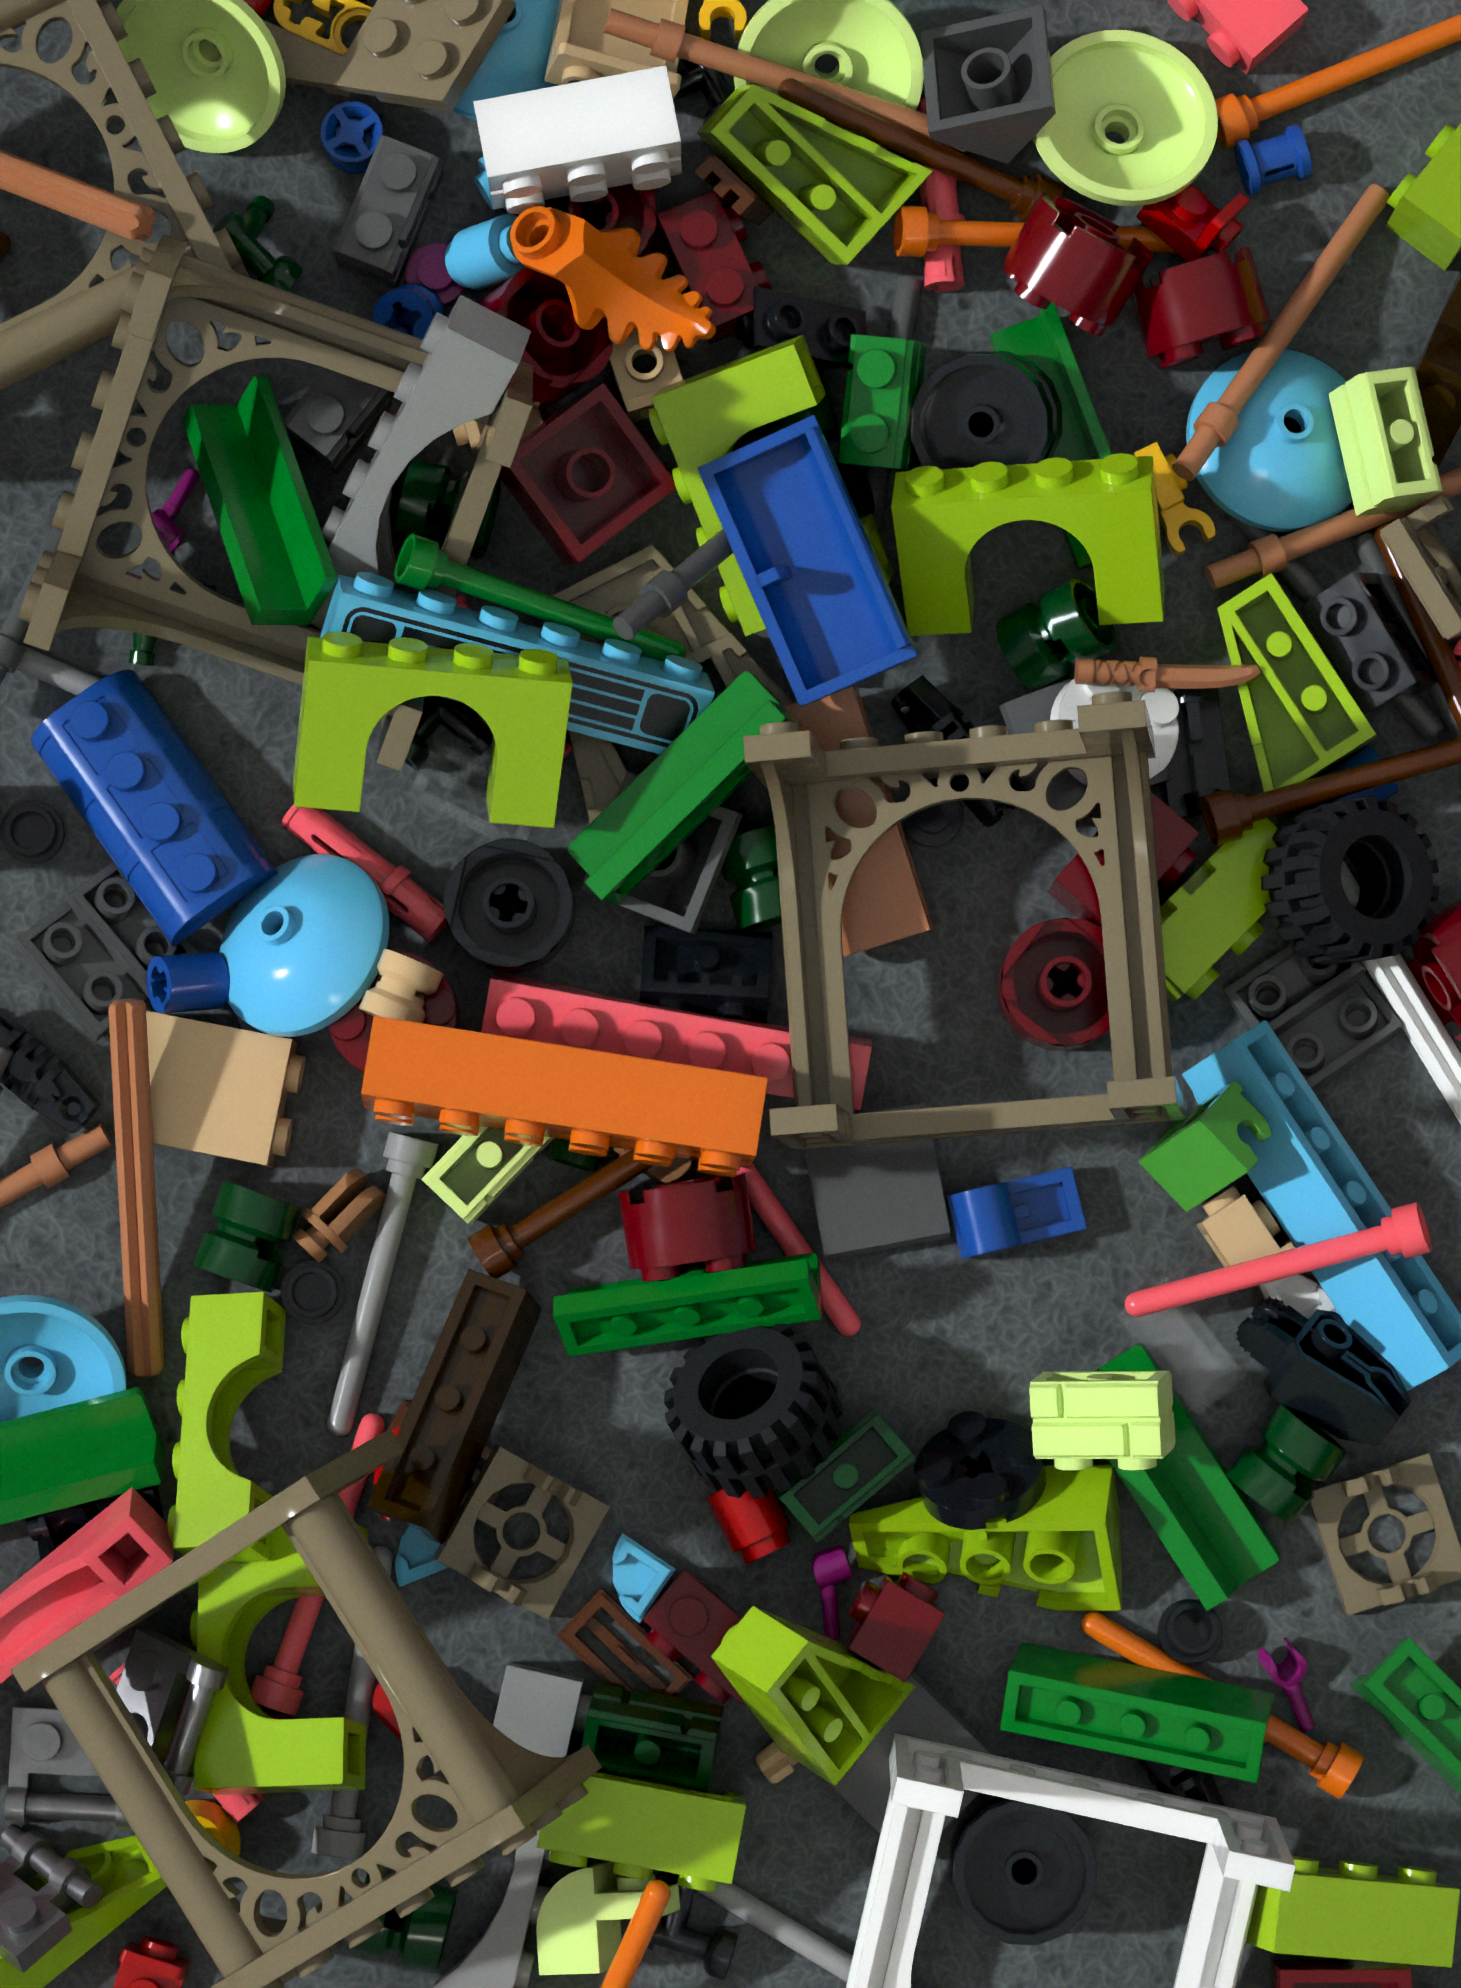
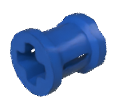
(1273, 159)

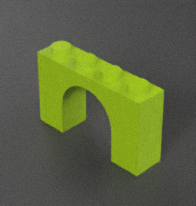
(709, 415)
(1098, 501)
(357, 682)
(240, 1743)

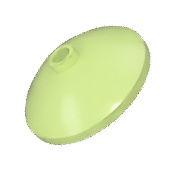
(868, 37)
(212, 94)
(1145, 94)

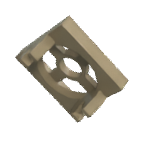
(1428, 564)
(545, 1590)
(1362, 1593)

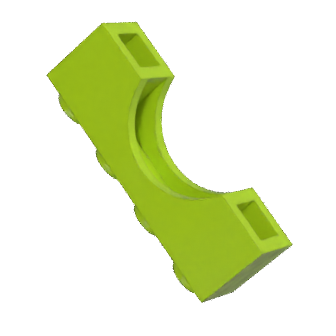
(230, 1350)

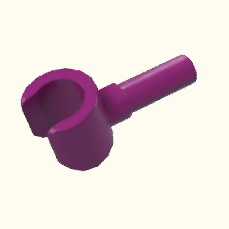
(164, 517)
(830, 1568)
(1289, 1676)

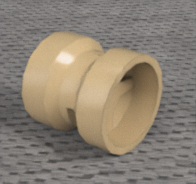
(401, 988)

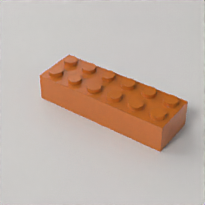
(563, 1094)

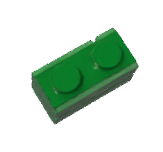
(880, 401)

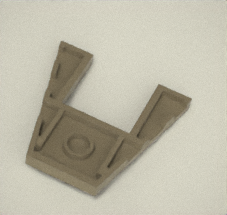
(403, 52)
(692, 624)

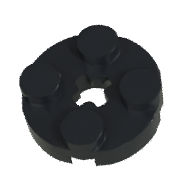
(975, 1444)

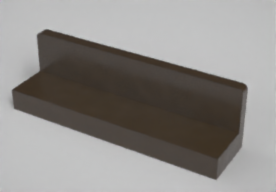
(456, 1404)

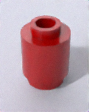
(750, 1524)

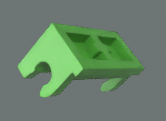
(1204, 1149)

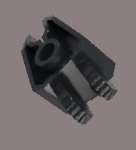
(1324, 1371)

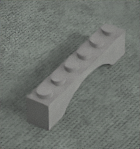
(459, 382)
(540, 1714)

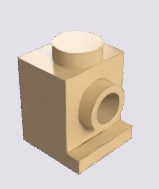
(636, 387)
(1239, 1229)

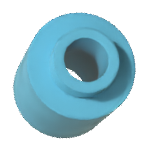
(483, 254)

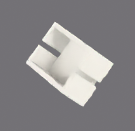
(580, 139)

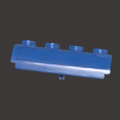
(807, 561)
(151, 804)

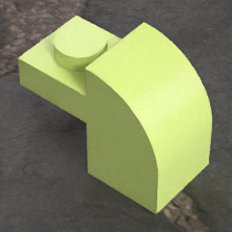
(582, 1916)

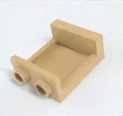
(584, 52)
(221, 1088)

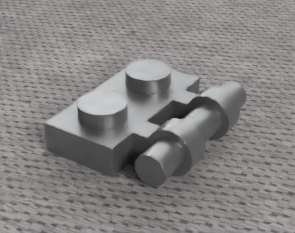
(32, 1919)

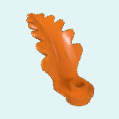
(610, 280)

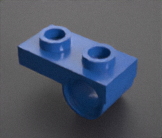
(1016, 1212)

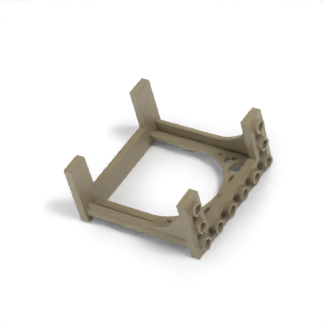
(85, 312)
(94, 589)
(803, 785)
(489, 1779)

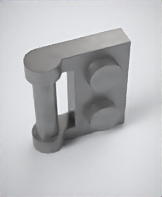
(154, 1692)
(47, 1746)

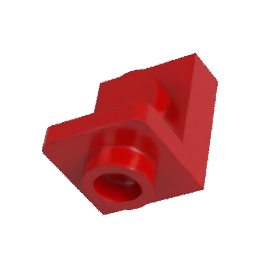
(1193, 223)
(151, 1965)

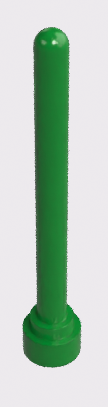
(425, 565)

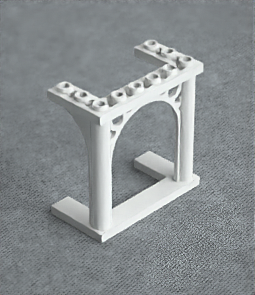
(930, 1783)

